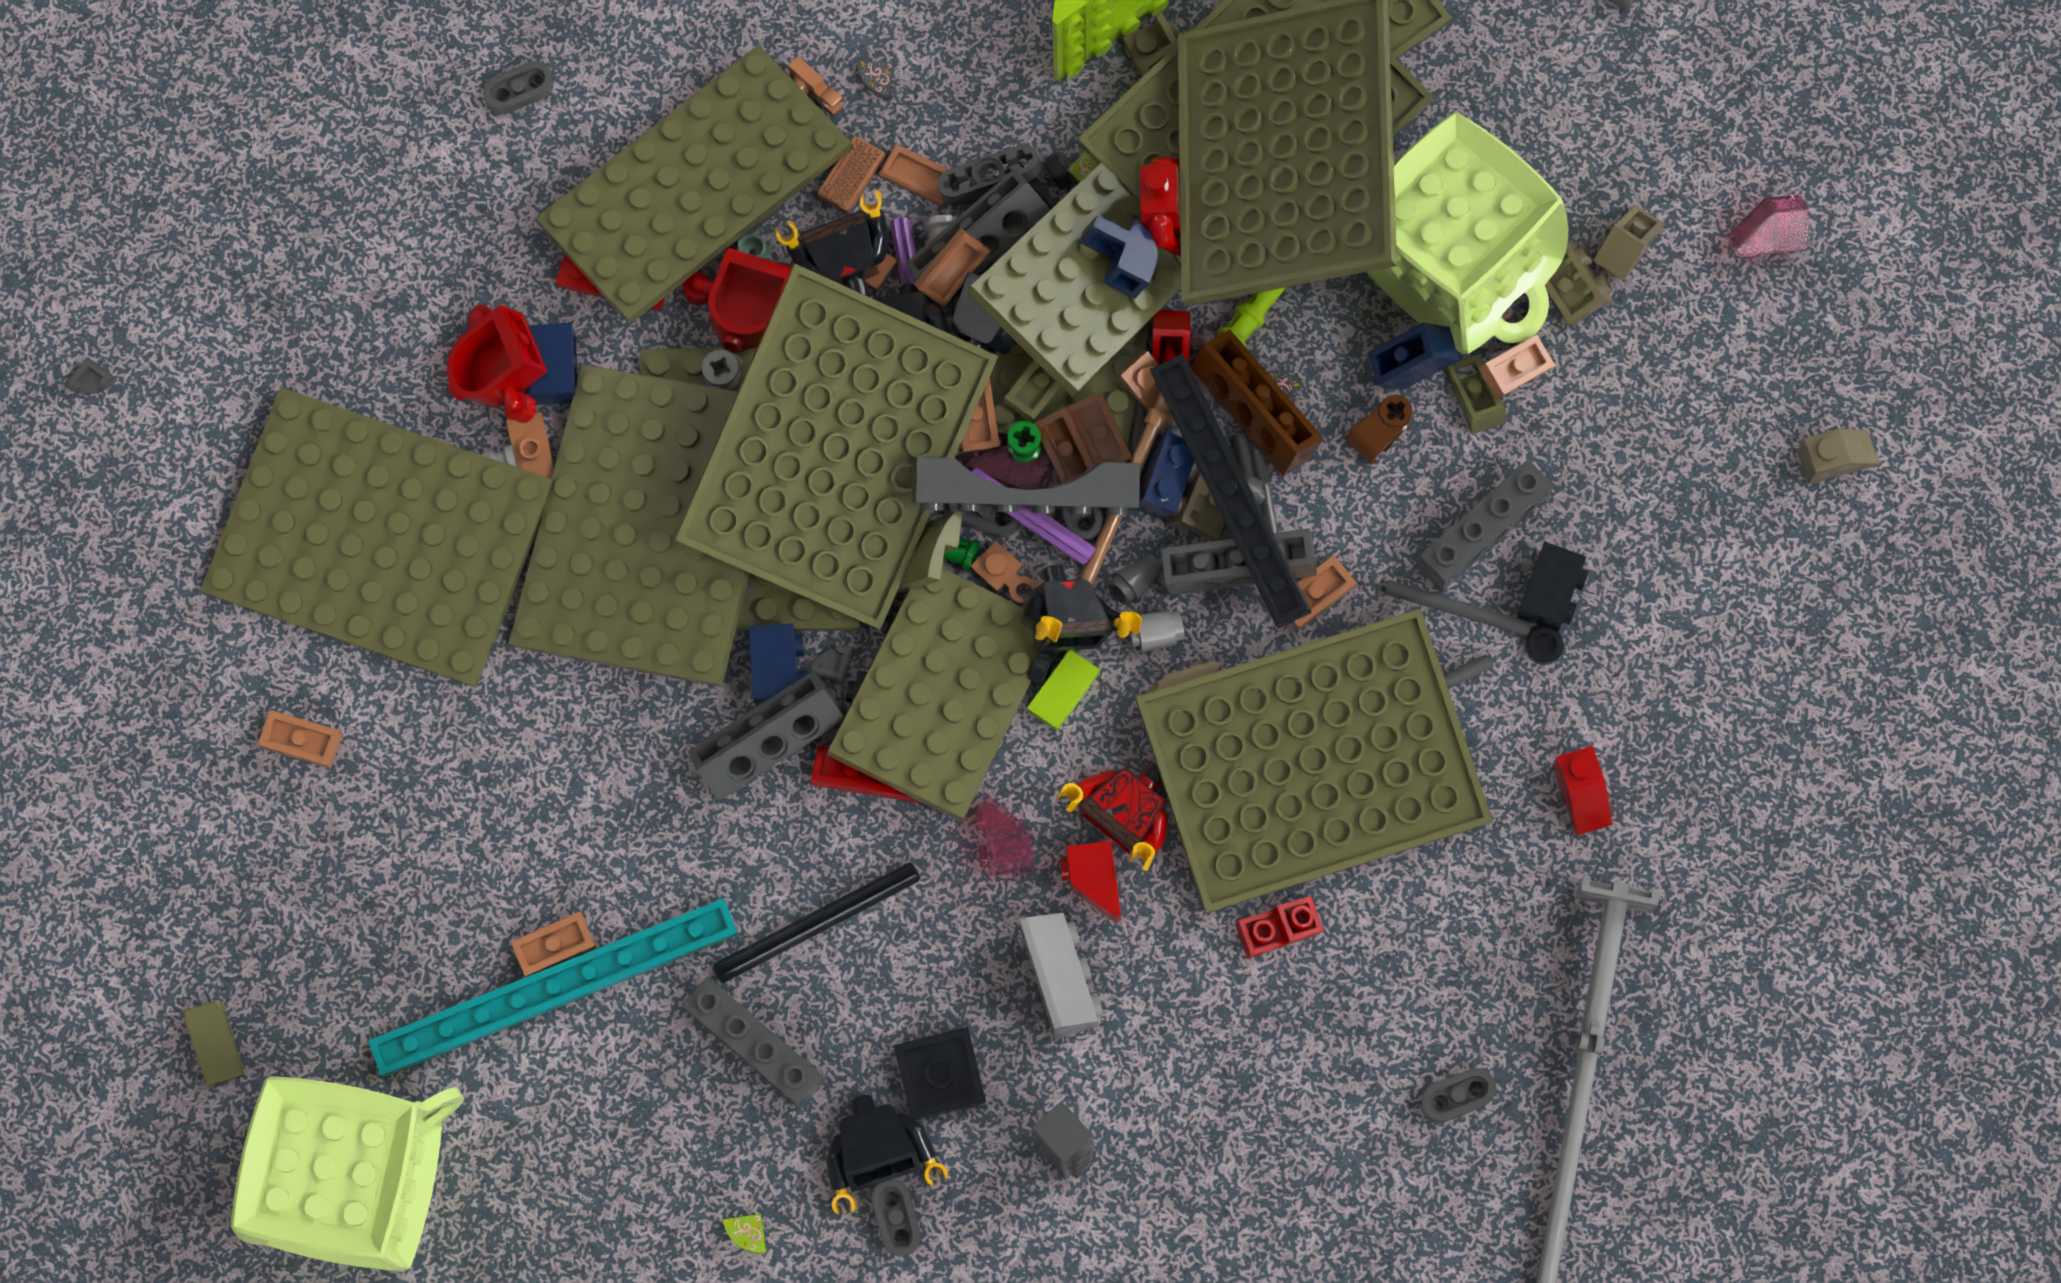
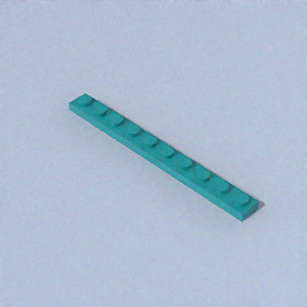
(552, 988)

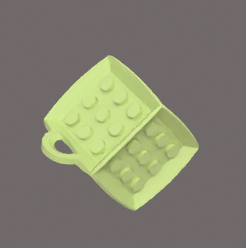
(1472, 235)
(339, 1172)

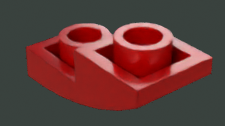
(1279, 927)

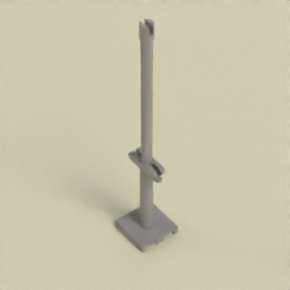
(1590, 1044)

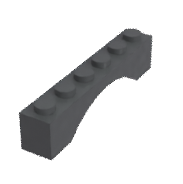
(1102, 485)

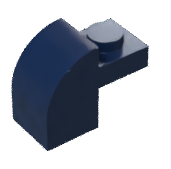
(1130, 250)

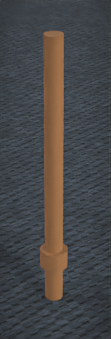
(1155, 421)

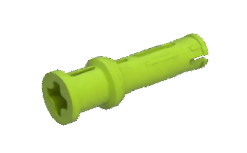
(1251, 314)

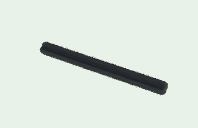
(816, 922)

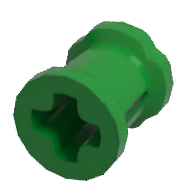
(1017, 434)
(964, 554)

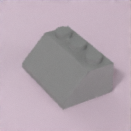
(1060, 974)

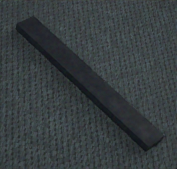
(1230, 491)

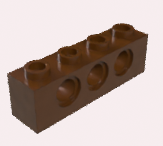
(1256, 402)

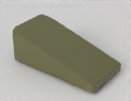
(1475, 397)
(213, 1042)

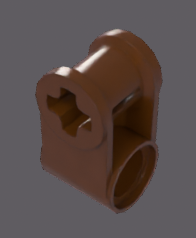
(1377, 431)

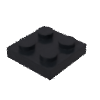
(939, 1074)

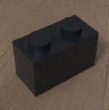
(1552, 587)

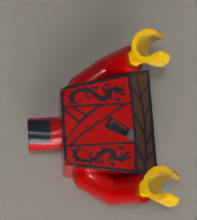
(1123, 809)

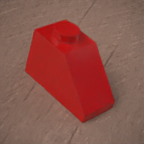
(1171, 335)
(1583, 790)
(1093, 876)

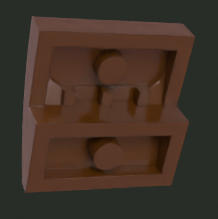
(1082, 437)

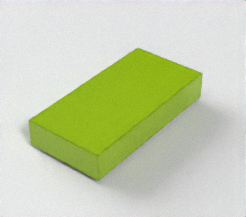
(1063, 690)

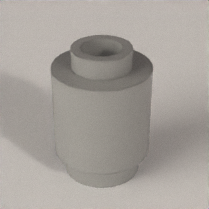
(1158, 631)

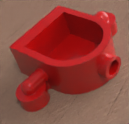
(739, 297)
(496, 362)

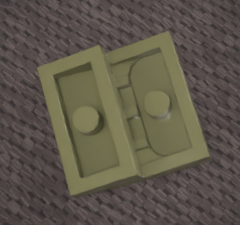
(927, 560)

